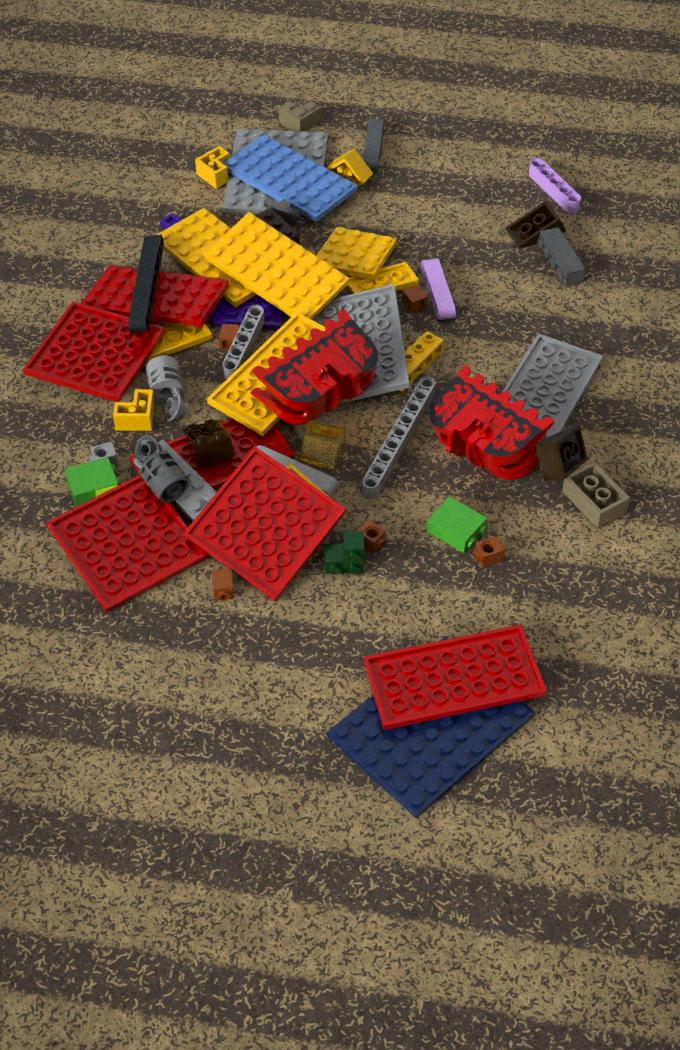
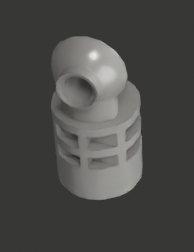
(167, 386)

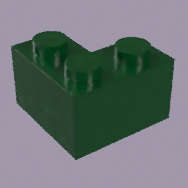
(345, 556)

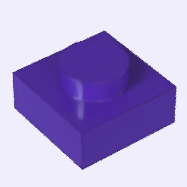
(169, 220)

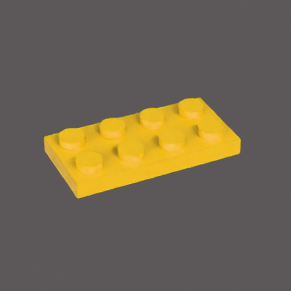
(399, 275)

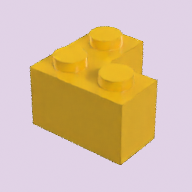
(352, 167)
(211, 168)
(136, 414)

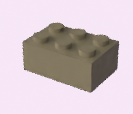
(596, 494)

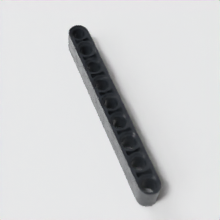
(146, 284)

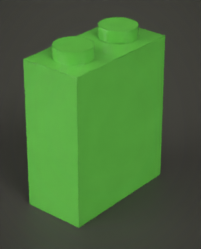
(89, 477)
(457, 524)

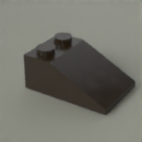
(527, 228)
(561, 453)

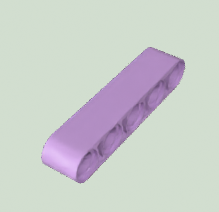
(554, 186)
(438, 289)

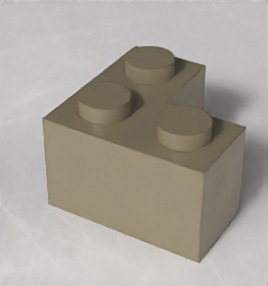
(301, 117)

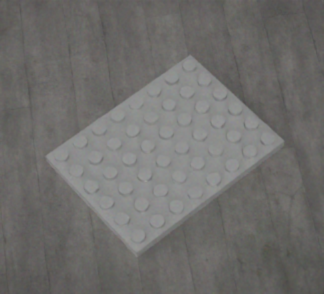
(245, 198)
(379, 318)

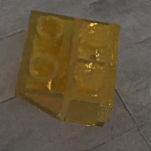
(323, 444)

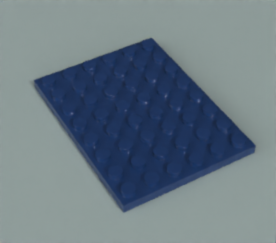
(427, 757)

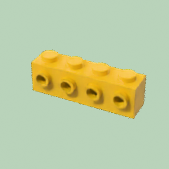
(422, 354)

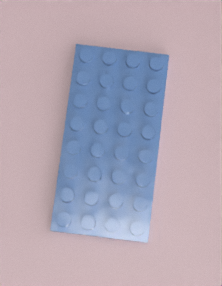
(290, 176)

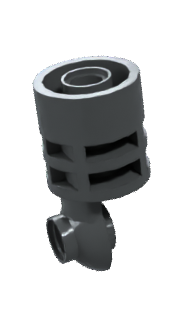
(160, 470)

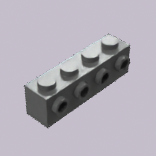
(561, 256)

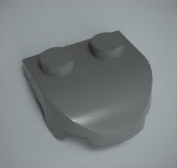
(283, 210)

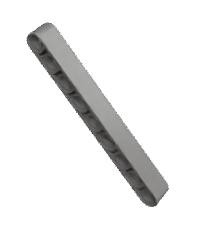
(398, 438)

